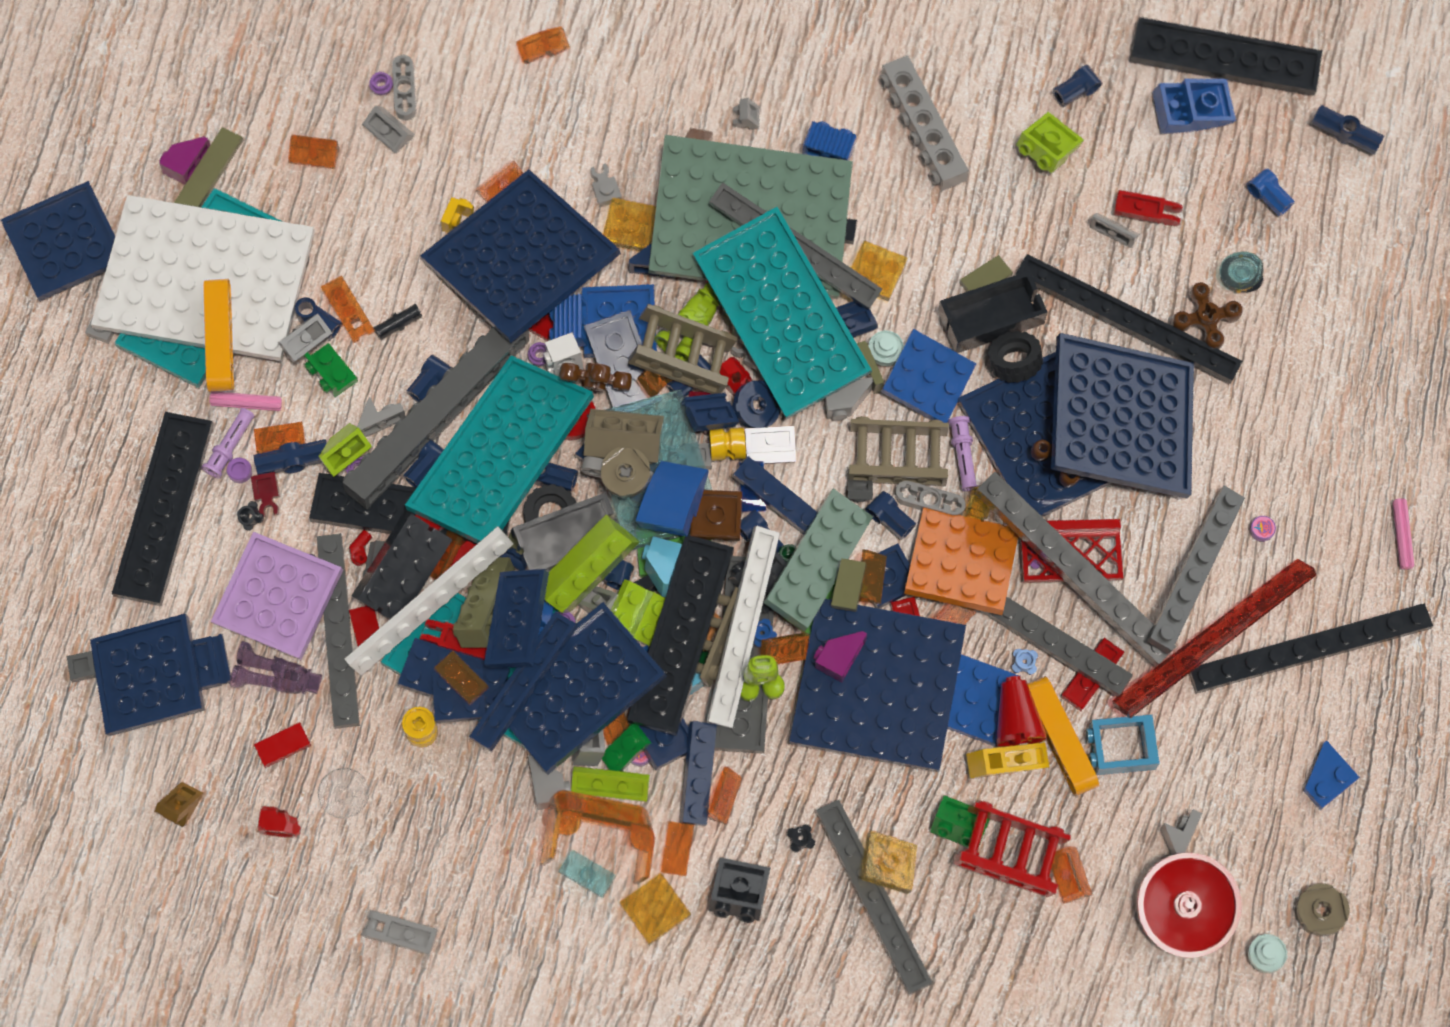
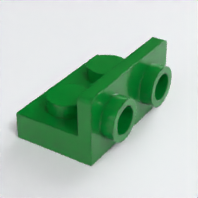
(330, 369)
(955, 821)

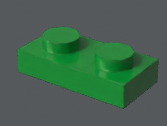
(625, 748)

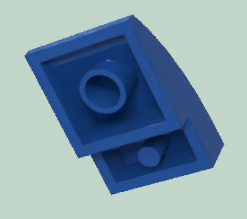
(1193, 105)
(672, 498)

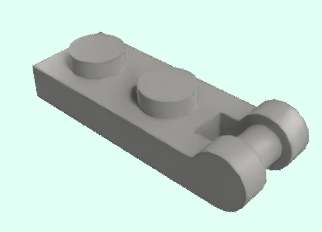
(400, 933)

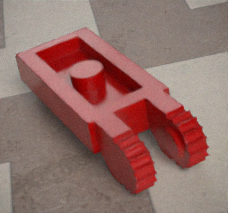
(1147, 208)
(449, 641)

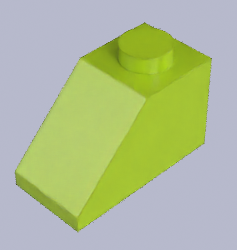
(344, 448)

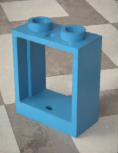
(1148, 739)

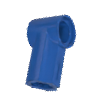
(1266, 187)

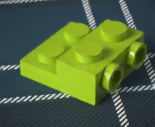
(1048, 142)
(638, 610)

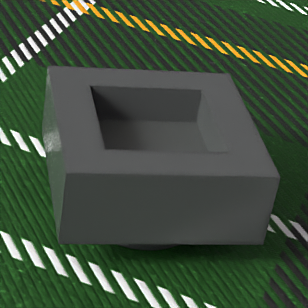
(860, 490)
(81, 666)

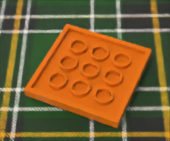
(962, 561)

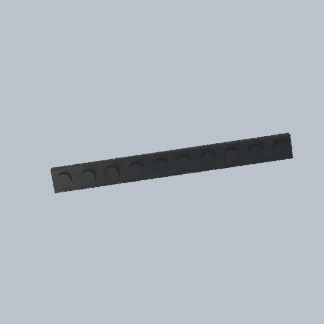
(1131, 319)
(1310, 648)

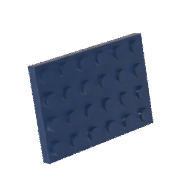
(584, 689)

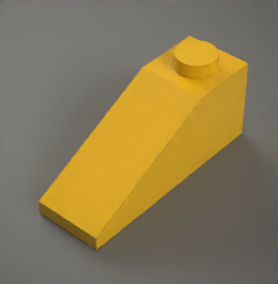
(1007, 760)

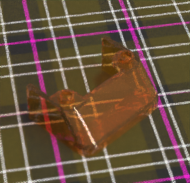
(570, 808)

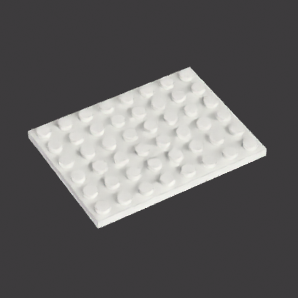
(169, 251)

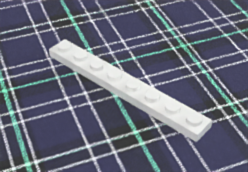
(429, 601)
(743, 627)

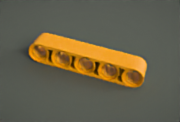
(218, 335)
(1063, 739)

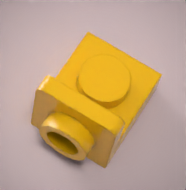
(454, 212)

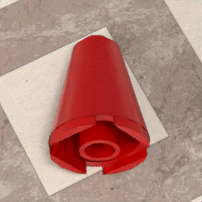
(1018, 715)

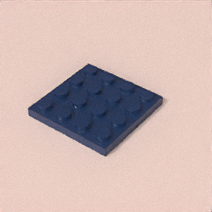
(61, 240)
(147, 674)

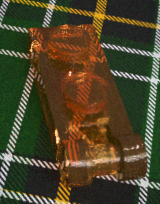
(347, 308)

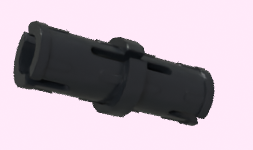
(397, 321)

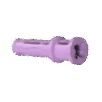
(962, 442)
(224, 454)

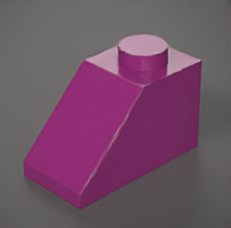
(183, 158)
(839, 655)

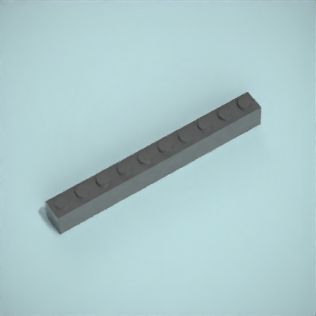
(430, 416)
(1070, 566)

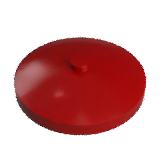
(1188, 905)

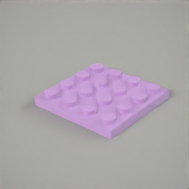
(277, 595)

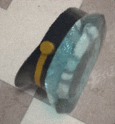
(1242, 272)

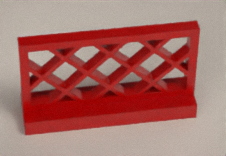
(1077, 530)

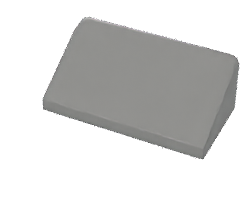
(387, 128)
(1114, 230)

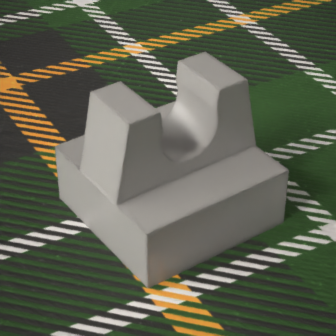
(748, 114)

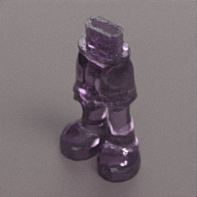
(287, 677)

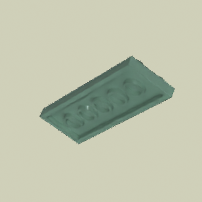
(817, 559)

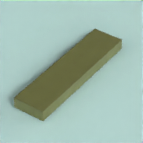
(210, 168)

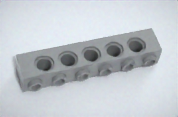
(903, 72)

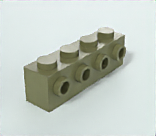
(476, 613)

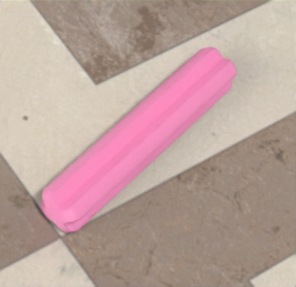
(248, 401)
(1403, 534)

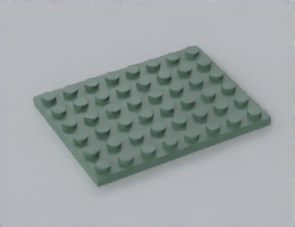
(805, 188)

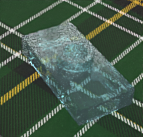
(587, 873)

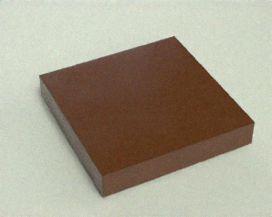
(718, 516)

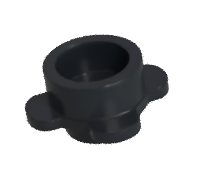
(244, 512)
(805, 832)

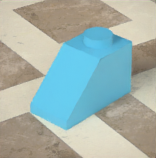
(661, 561)

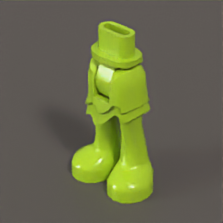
(699, 309)
(765, 672)

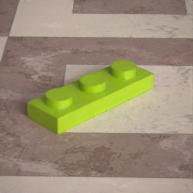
(610, 783)

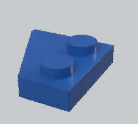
(1329, 777)

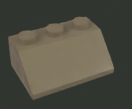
(617, 429)

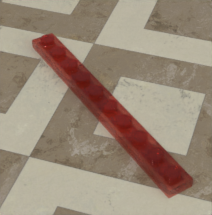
(1213, 638)

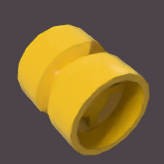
(727, 444)
(420, 727)

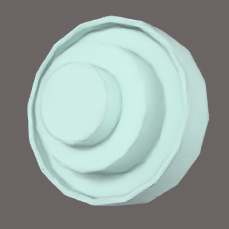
(885, 347)
(1267, 953)

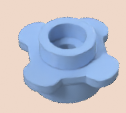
(1028, 655)

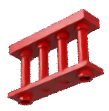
(994, 867)

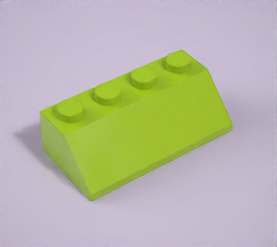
(588, 564)

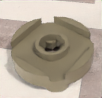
(624, 486)
(1330, 897)

